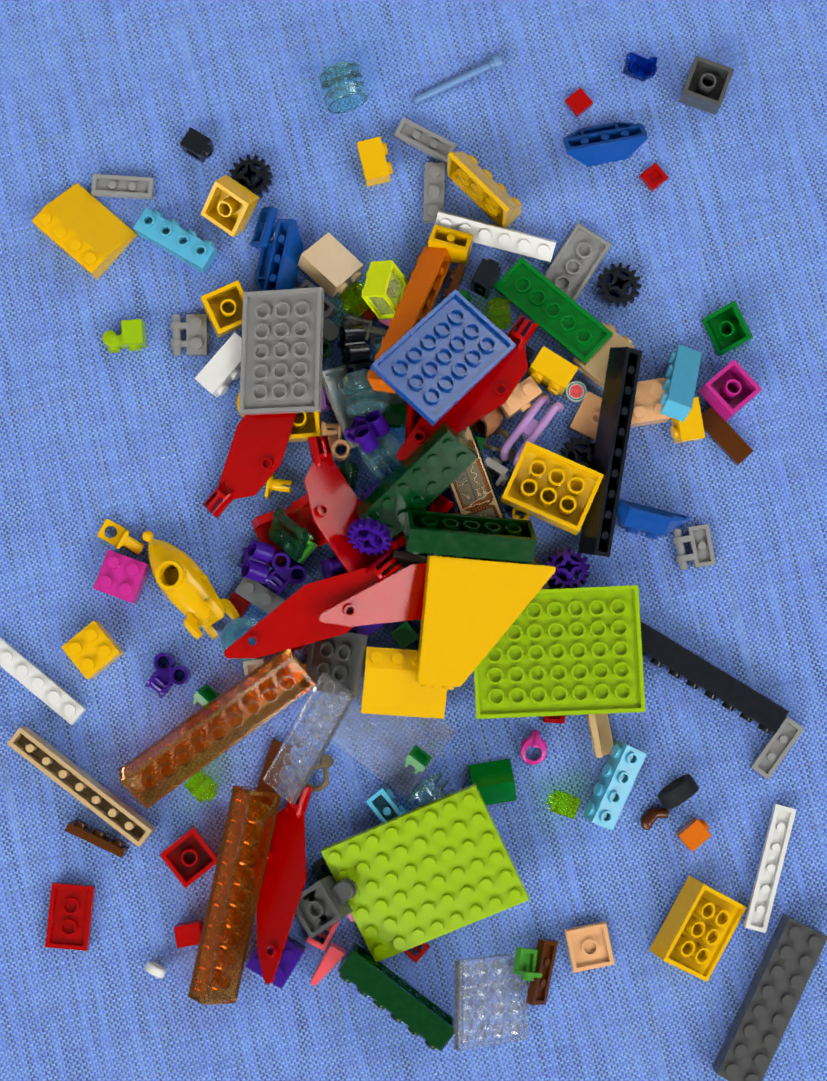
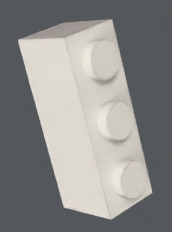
(222, 368)

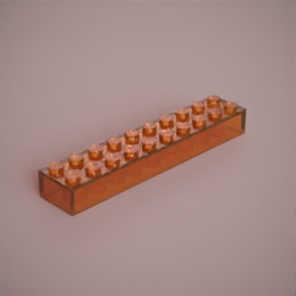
(216, 727)
(234, 895)

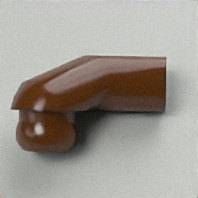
(651, 815)

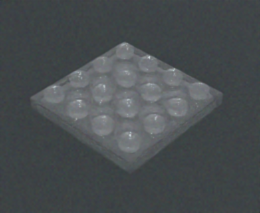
(489, 1002)

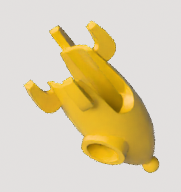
(187, 587)

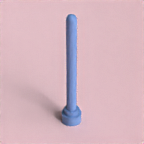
(493, 63)

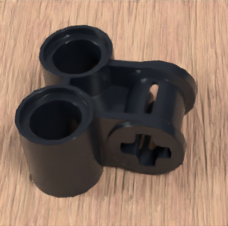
(352, 344)

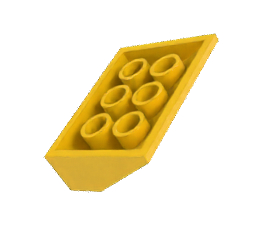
(482, 188)
(84, 229)
(552, 488)
(392, 688)
(697, 929)

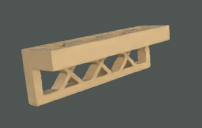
(600, 734)

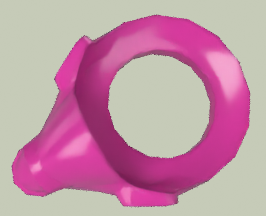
(535, 741)

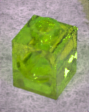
(353, 301)
(499, 312)
(202, 786)
(563, 803)

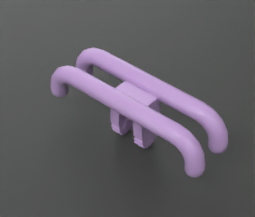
(530, 427)

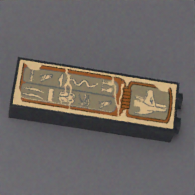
(474, 488)

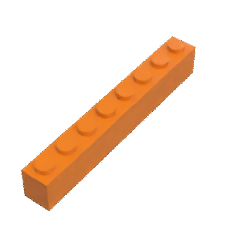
(415, 303)

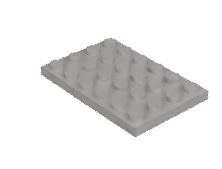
(282, 351)

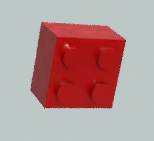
(189, 856)

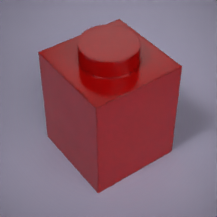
(188, 933)

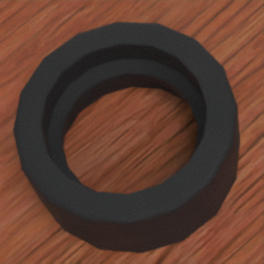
(678, 791)

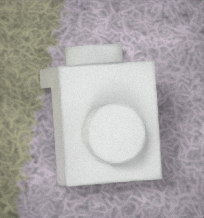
(496, 467)

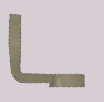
(504, 433)
(326, 762)

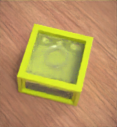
(383, 288)

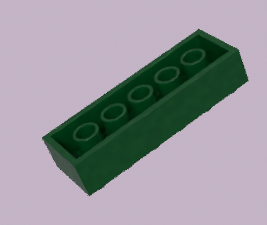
(419, 479)
(469, 536)
(397, 997)

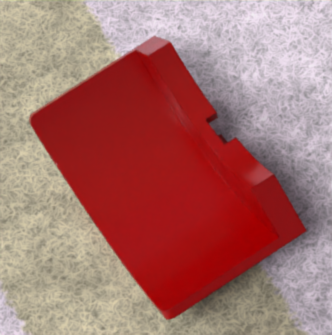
(300, 514)

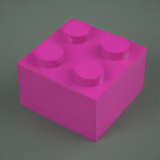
(729, 390)
(122, 576)

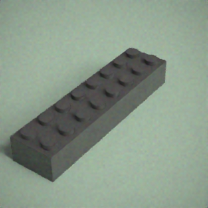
(770, 1001)

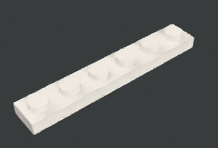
(499, 237)
(39, 683)
(769, 868)

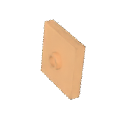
(587, 416)
(589, 946)

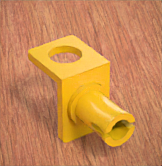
(277, 485)
(121, 539)

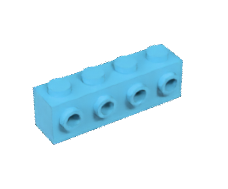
(175, 240)
(681, 382)
(614, 785)
(384, 806)

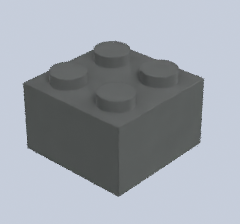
(706, 85)

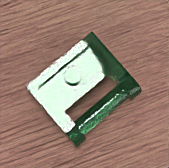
(288, 534)

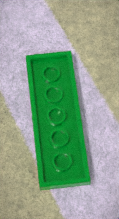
(553, 311)

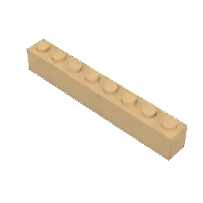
(81, 786)

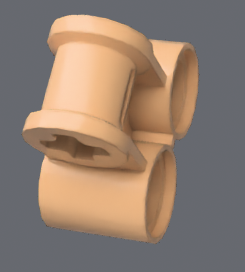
(335, 439)

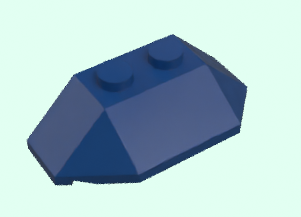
(605, 142)
(279, 261)
(647, 519)

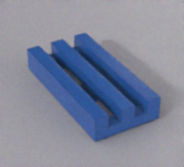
(264, 227)

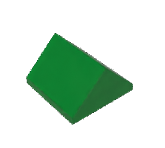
(727, 328)
(494, 781)

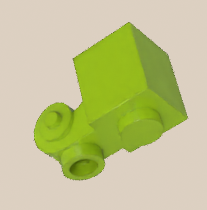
(132, 337)

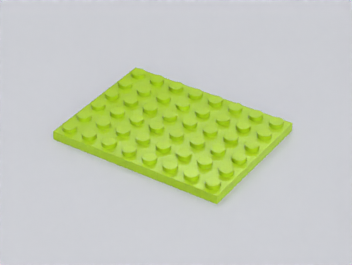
(566, 657)
(426, 873)

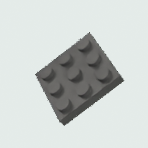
(340, 658)

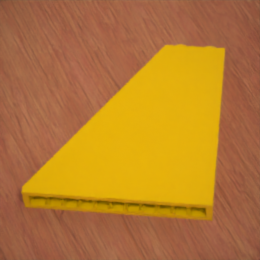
(468, 611)

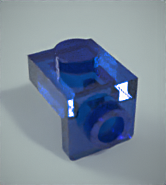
(640, 67)

